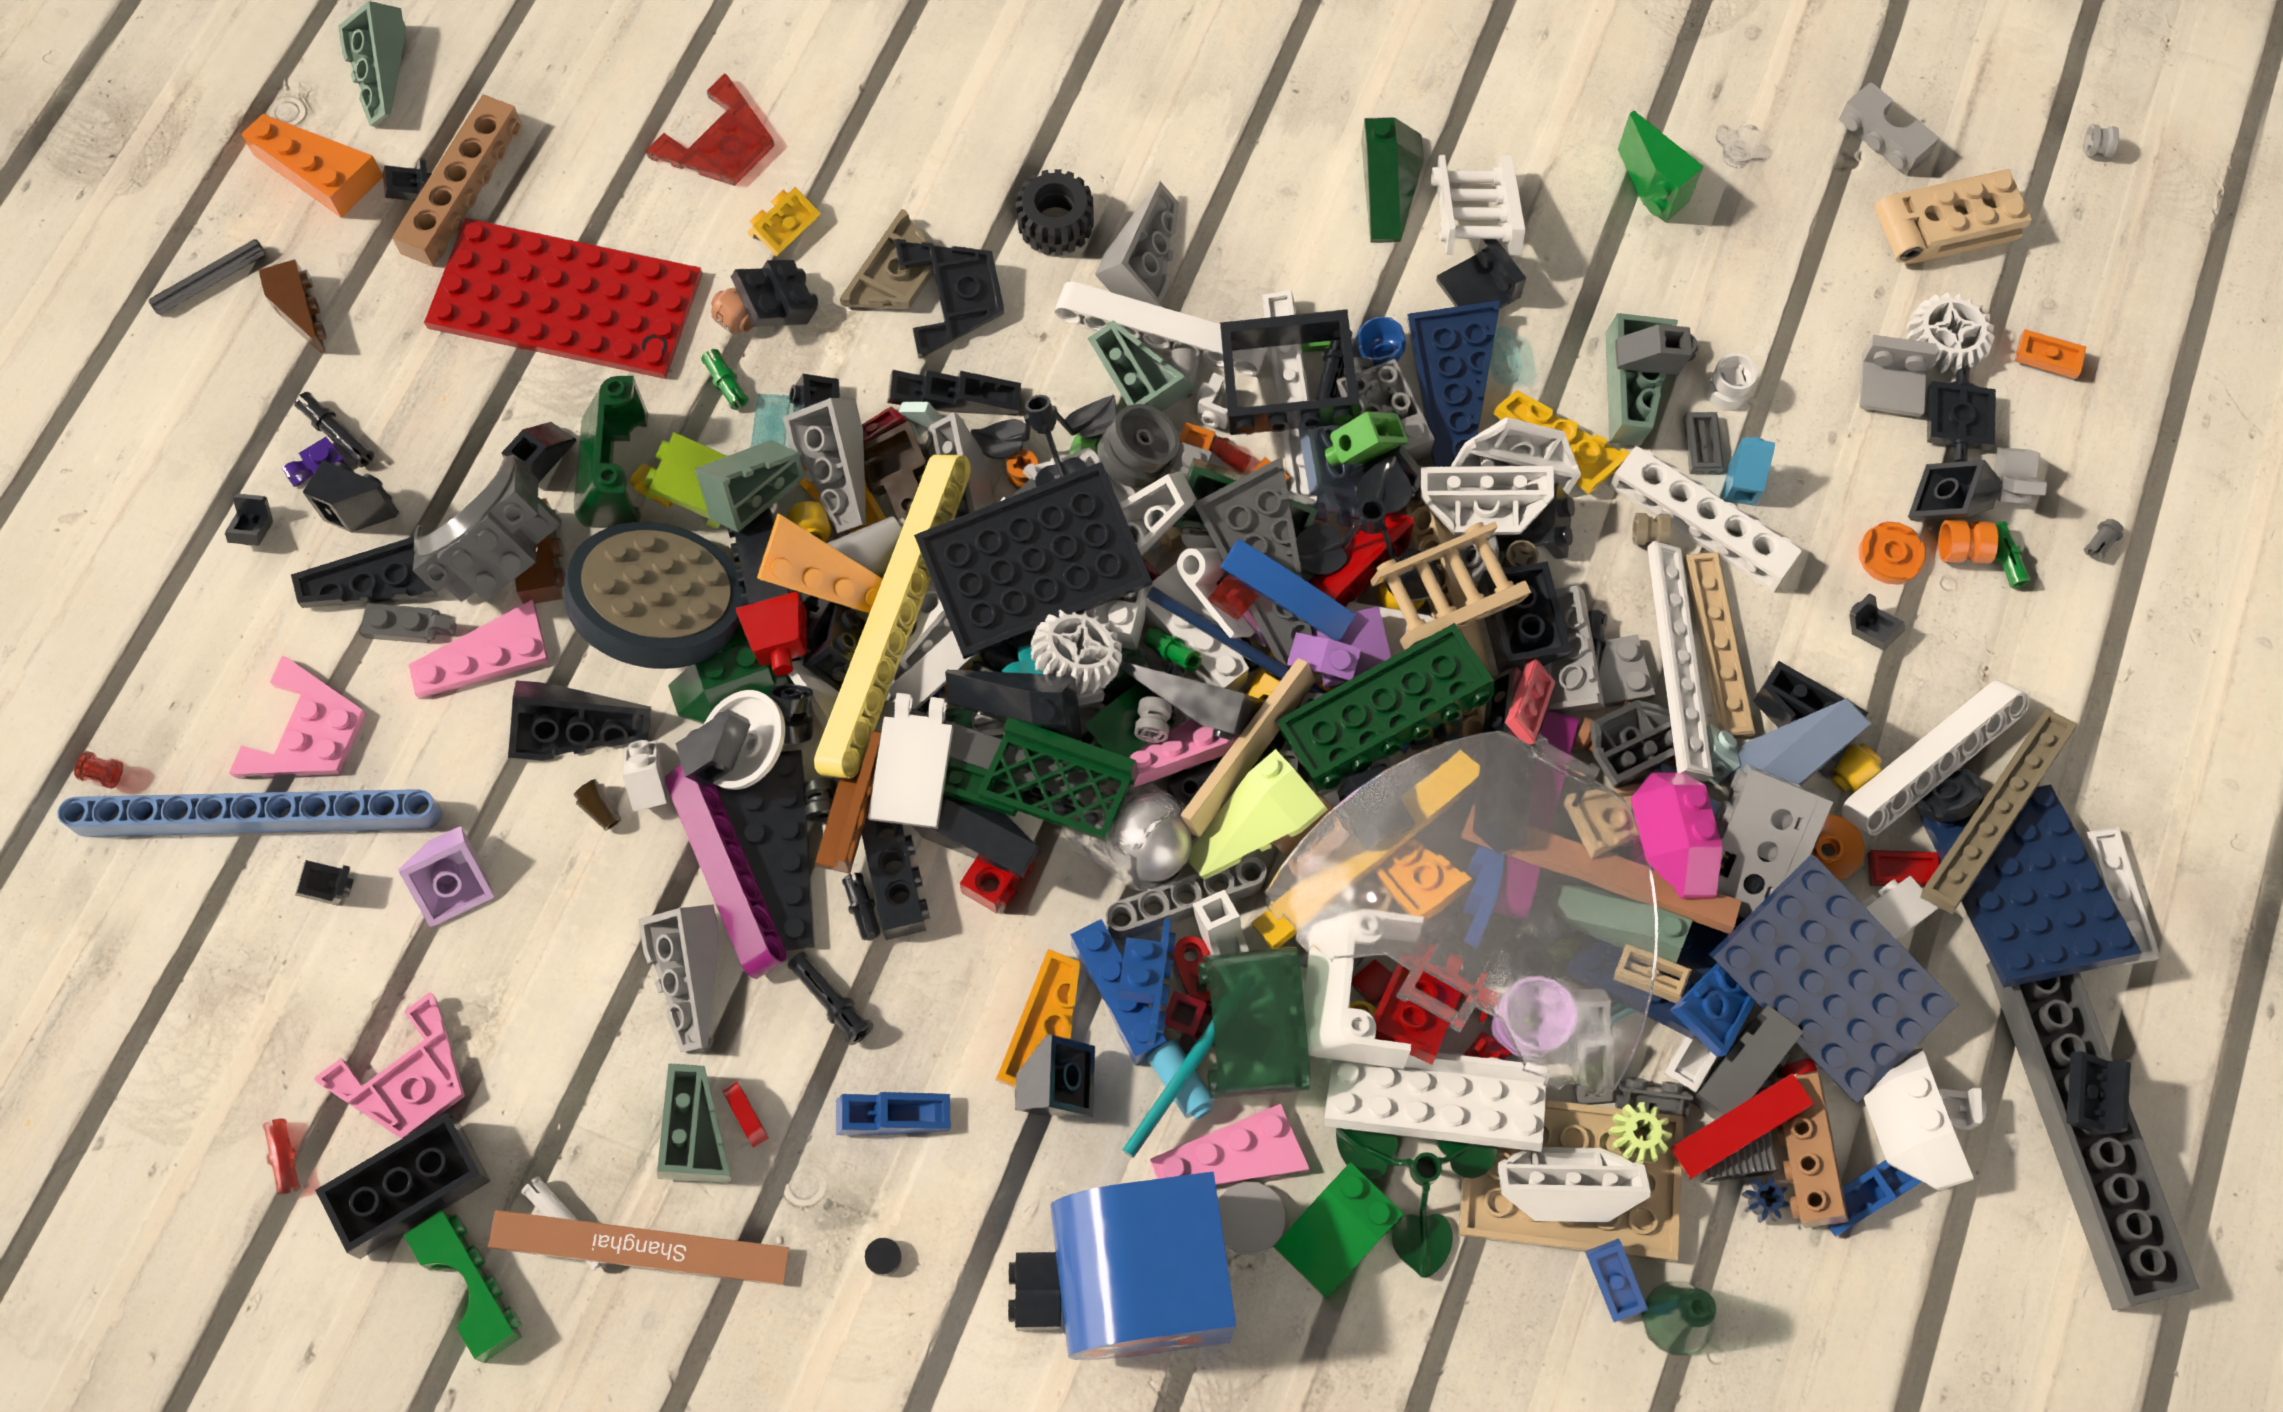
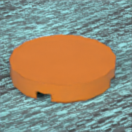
(1892, 553)

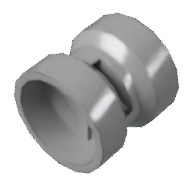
(1153, 719)

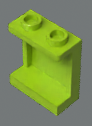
(676, 474)

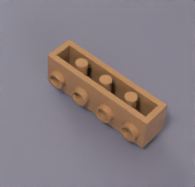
(1813, 1161)

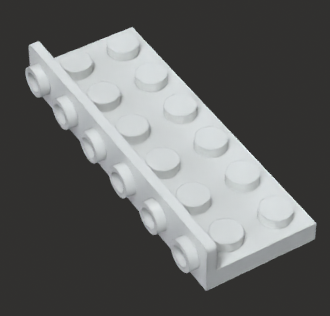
(1448, 1101)

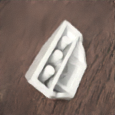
(1522, 444)
(1487, 494)
(1916, 1124)
(1573, 1184)

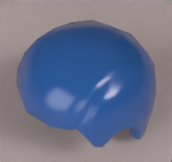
(1381, 340)

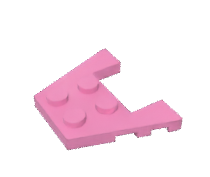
(316, 734)
(411, 1088)

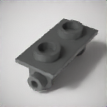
(1668, 1097)

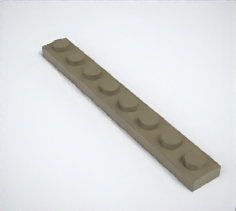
(1998, 811)

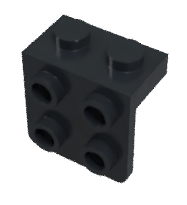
(1549, 528)

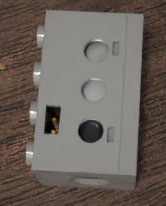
(1766, 834)

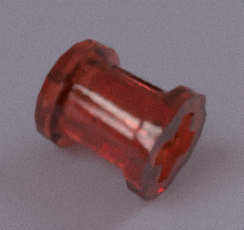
(98, 770)

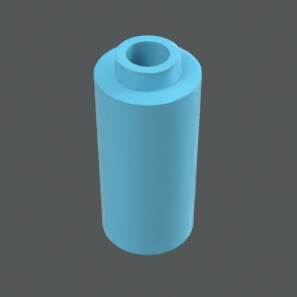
(1195, 1096)

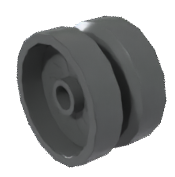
(1138, 445)

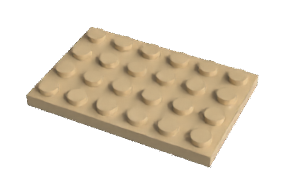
(1645, 1230)

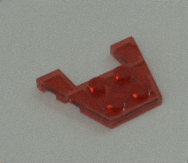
(727, 146)

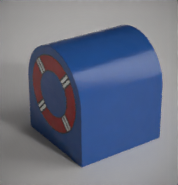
(1143, 1268)

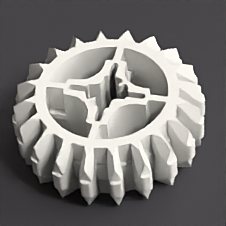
(1958, 324)
(1077, 648)

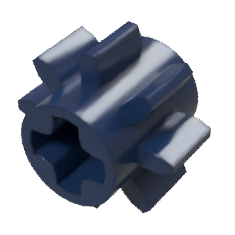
(1757, 1204)

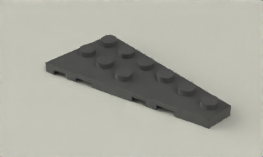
(1260, 515)

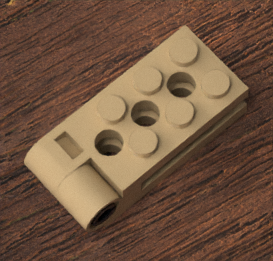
(1953, 217)

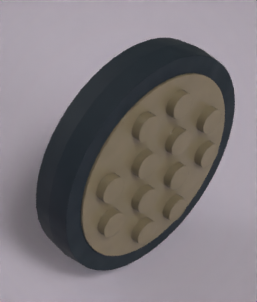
(652, 595)

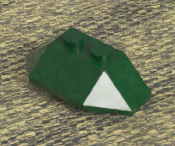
(713, 680)

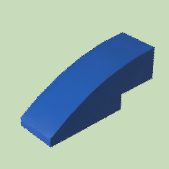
(892, 1113)

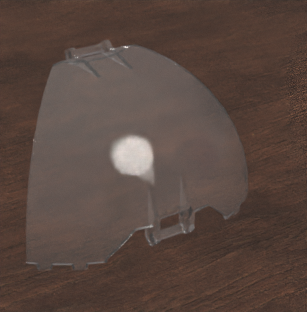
(1501, 881)

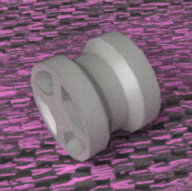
(2101, 140)

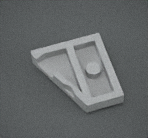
(1624, 672)

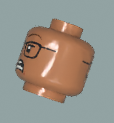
(730, 312)

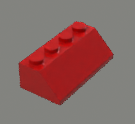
(1363, 557)

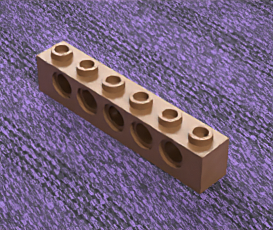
(457, 180)

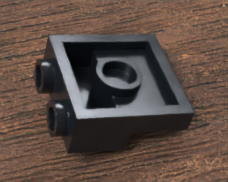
(775, 294)

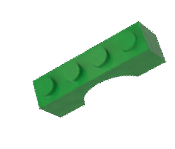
(487, 1323)

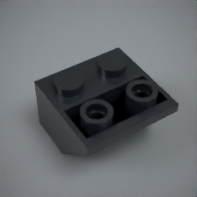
(348, 498)

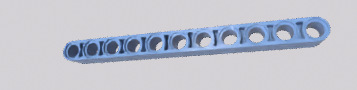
(237, 805)

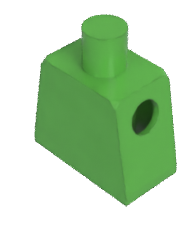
(1366, 438)

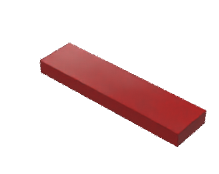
(1741, 1126)

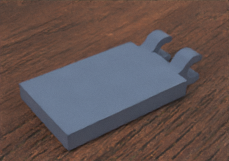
(1325, 481)

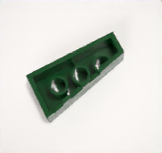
(1208, 478)

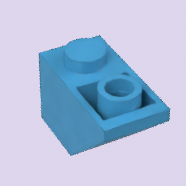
(1749, 471)

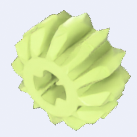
(1639, 1118)

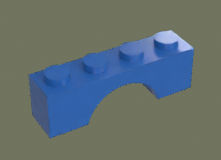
(1104, 966)

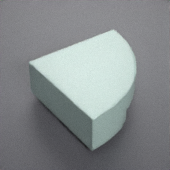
(920, 413)

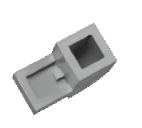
(2018, 475)

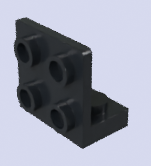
(1484, 277)
(833, 657)

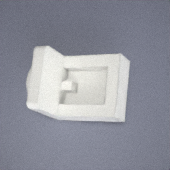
(1208, 409)
(1965, 1107)

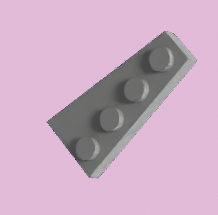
(1577, 674)

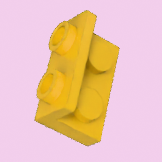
(784, 221)

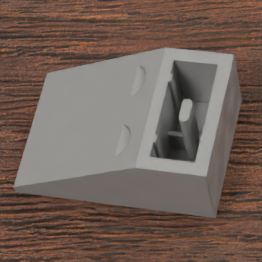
(1386, 390)

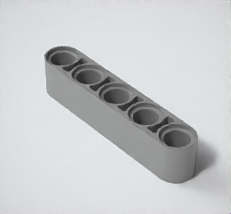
(1173, 909)

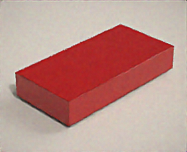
(1899, 865)

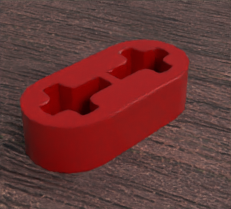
(745, 1114)

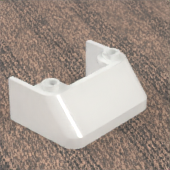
(1336, 1029)

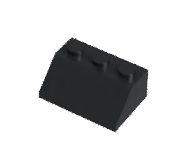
(1531, 627)

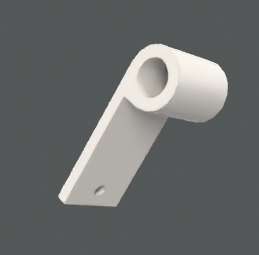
(1201, 572)

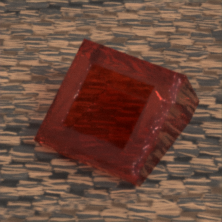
(1233, 597)

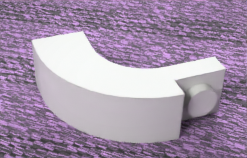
(1220, 924)

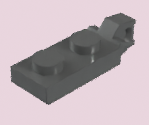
(405, 623)

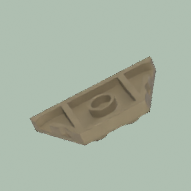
(880, 280)

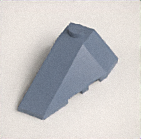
(1806, 744)

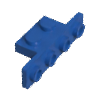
(1143, 975)

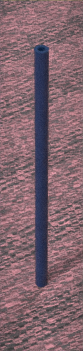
(1235, 644)

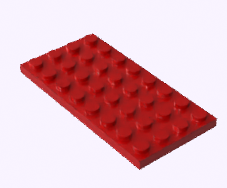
(563, 298)

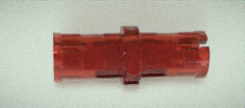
(281, 1156)

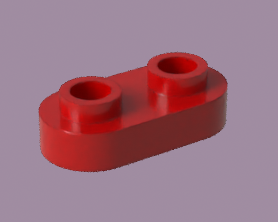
(1189, 969)

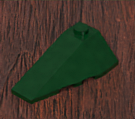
(1391, 173)

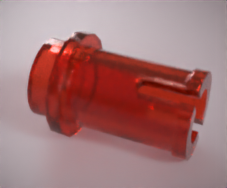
(1230, 454)

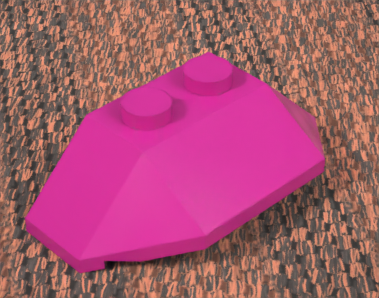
(1679, 833)

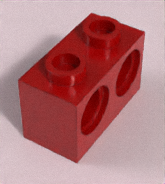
(981, 872)

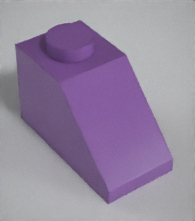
(1325, 656)

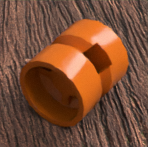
(1972, 541)

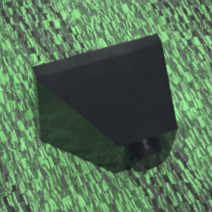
(1955, 490)
(1057, 1079)

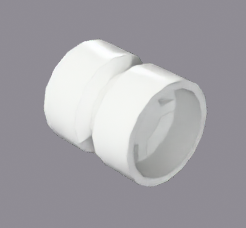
(1731, 381)

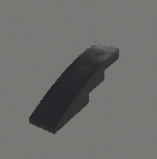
(957, 394)

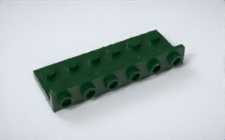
(1387, 707)

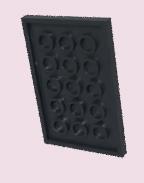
(1032, 557)

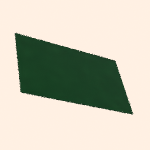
(1116, 722)

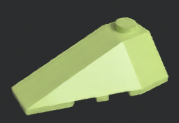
(1260, 810)

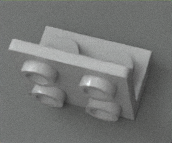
(1895, 375)

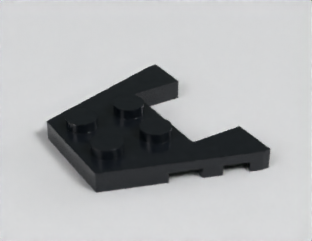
(965, 288)

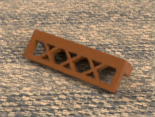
(849, 814)

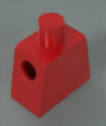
(776, 630)

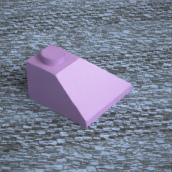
(446, 877)

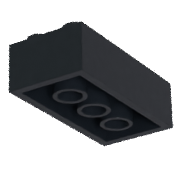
(402, 1186)

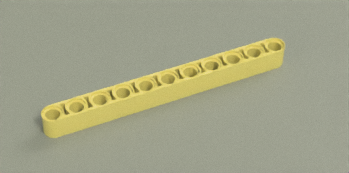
(889, 622)

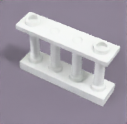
(1505, 195)

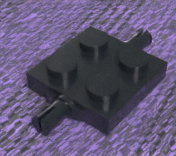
(1961, 415)

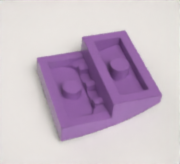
(1366, 633)

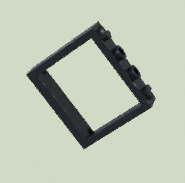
(1282, 332)

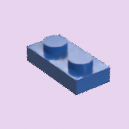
(1616, 1280)

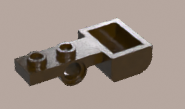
(894, 465)

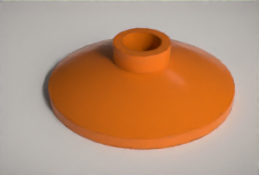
(1846, 845)

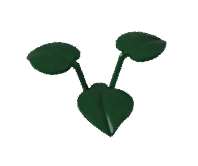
(1418, 1240)

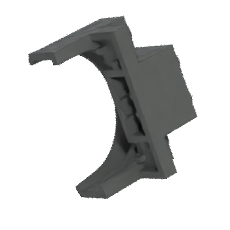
(487, 539)

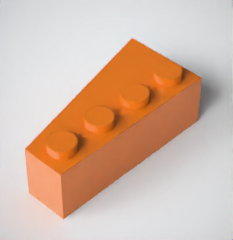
(317, 165)

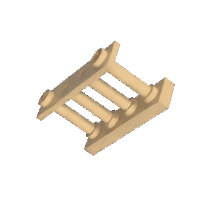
(1477, 604)

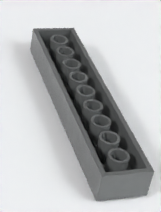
(2105, 1173)

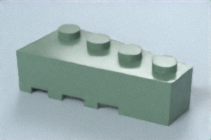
(1631, 394)

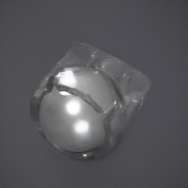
(1146, 841)

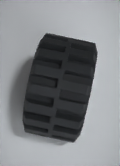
(1051, 191)

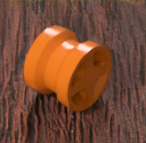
(1015, 469)

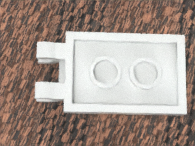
(911, 765)

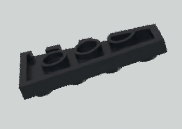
(362, 578)

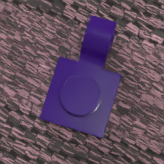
(299, 471)

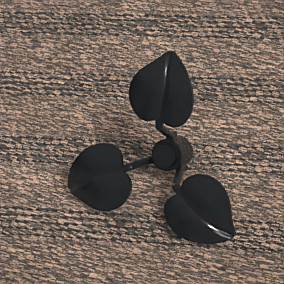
(1006, 437)
(1378, 492)

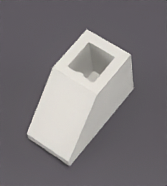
(644, 775)

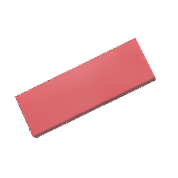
(1530, 702)

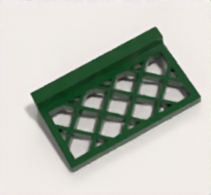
(1068, 752)

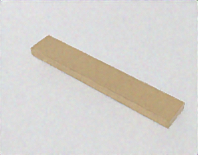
(1719, 644)
(1247, 748)

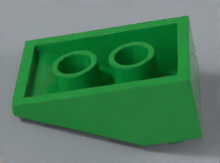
(1658, 167)
(1338, 1230)

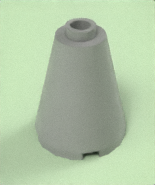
(872, 545)

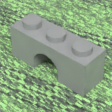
(1901, 146)

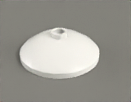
(762, 741)

